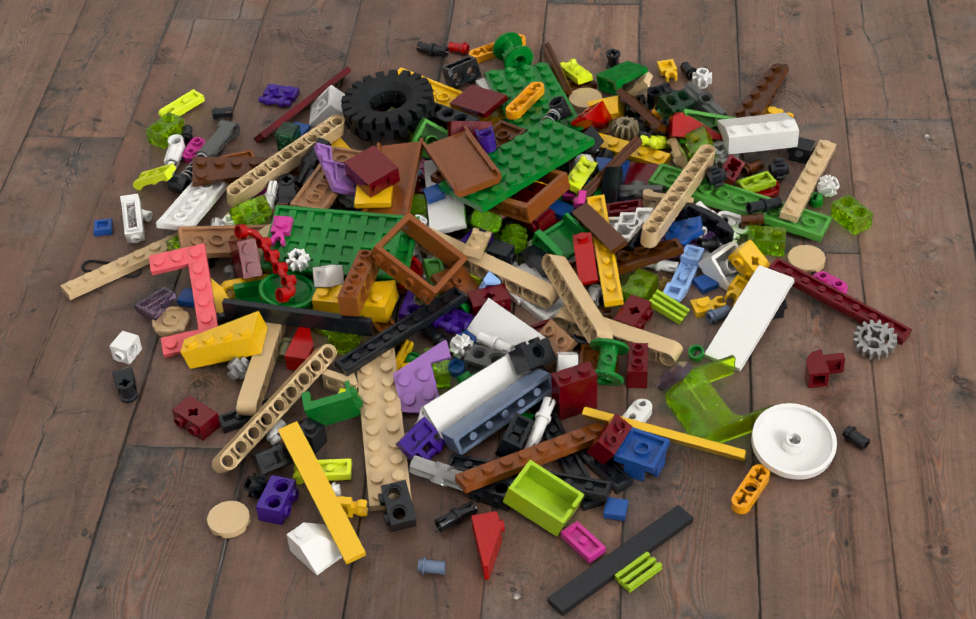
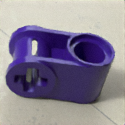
(486, 139)

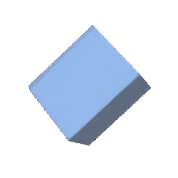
(489, 280)

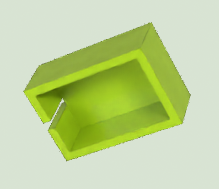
(543, 498)

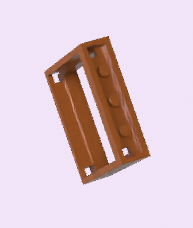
(527, 212)
(432, 242)

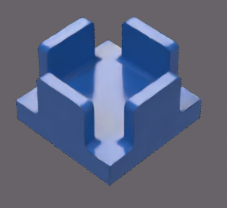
(642, 453)

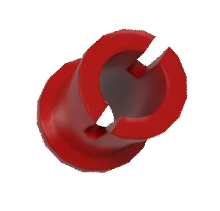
(462, 48)

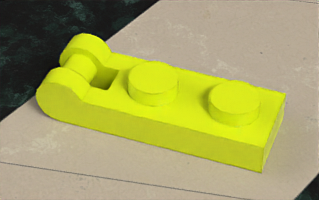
(576, 72)
(183, 104)
(655, 142)
(581, 174)
(154, 176)
(333, 469)

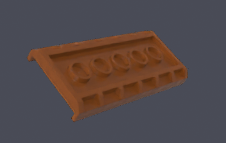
(407, 159)
(463, 163)

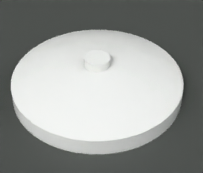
(793, 441)

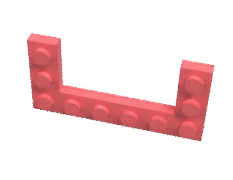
(196, 259)

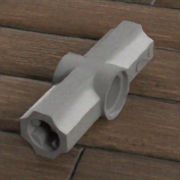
(435, 471)

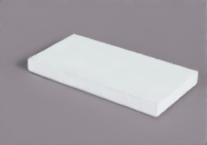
(499, 322)

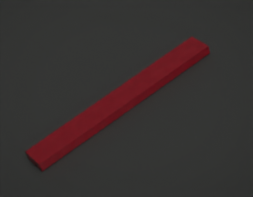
(301, 105)
(837, 299)

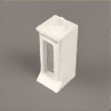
(132, 218)

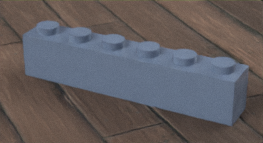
(497, 411)

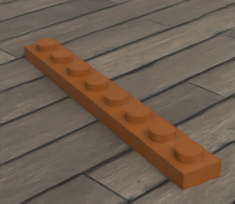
(539, 453)

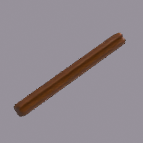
(556, 68)
(618, 160)

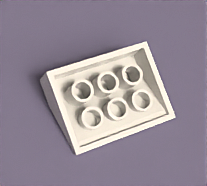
(759, 133)

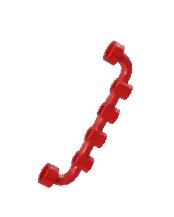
(281, 268)

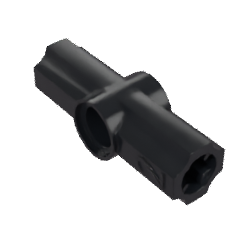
(309, 164)

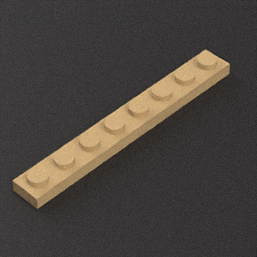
(807, 181)
(113, 270)

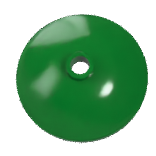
(302, 298)

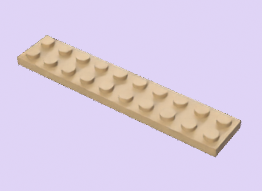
(381, 427)

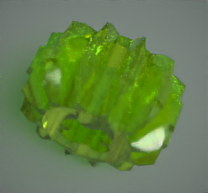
(420, 206)
(486, 221)
(515, 235)

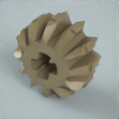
(624, 128)

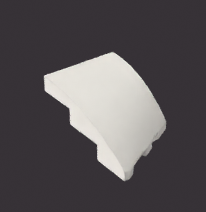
(630, 222)

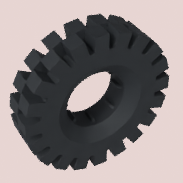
(366, 96)

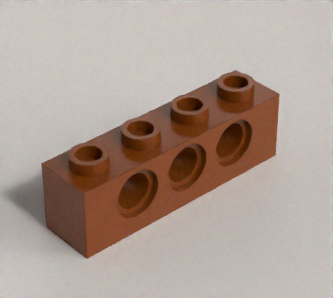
(357, 285)

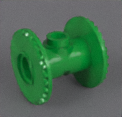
(511, 51)
(607, 359)

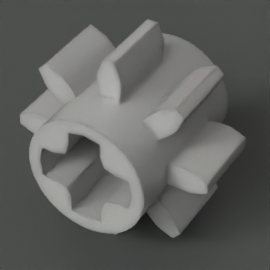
(238, 368)

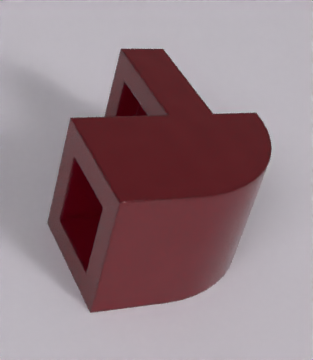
(821, 366)

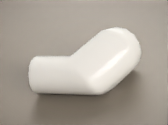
(272, 435)

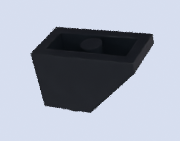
(314, 433)

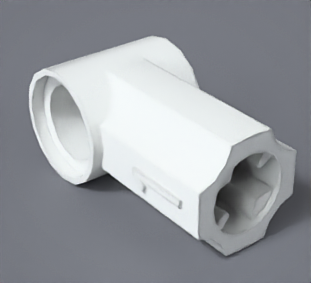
(175, 149)

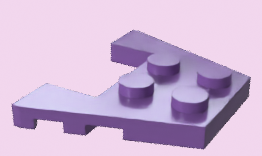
(334, 171)
(416, 380)

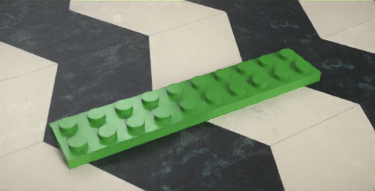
(733, 199)

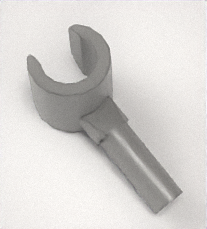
(229, 272)

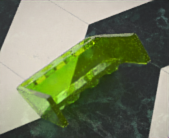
(701, 407)

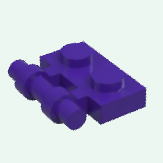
(279, 95)
(454, 321)
(417, 437)

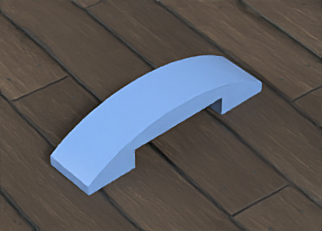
(685, 273)

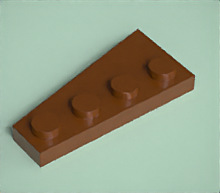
(646, 115)

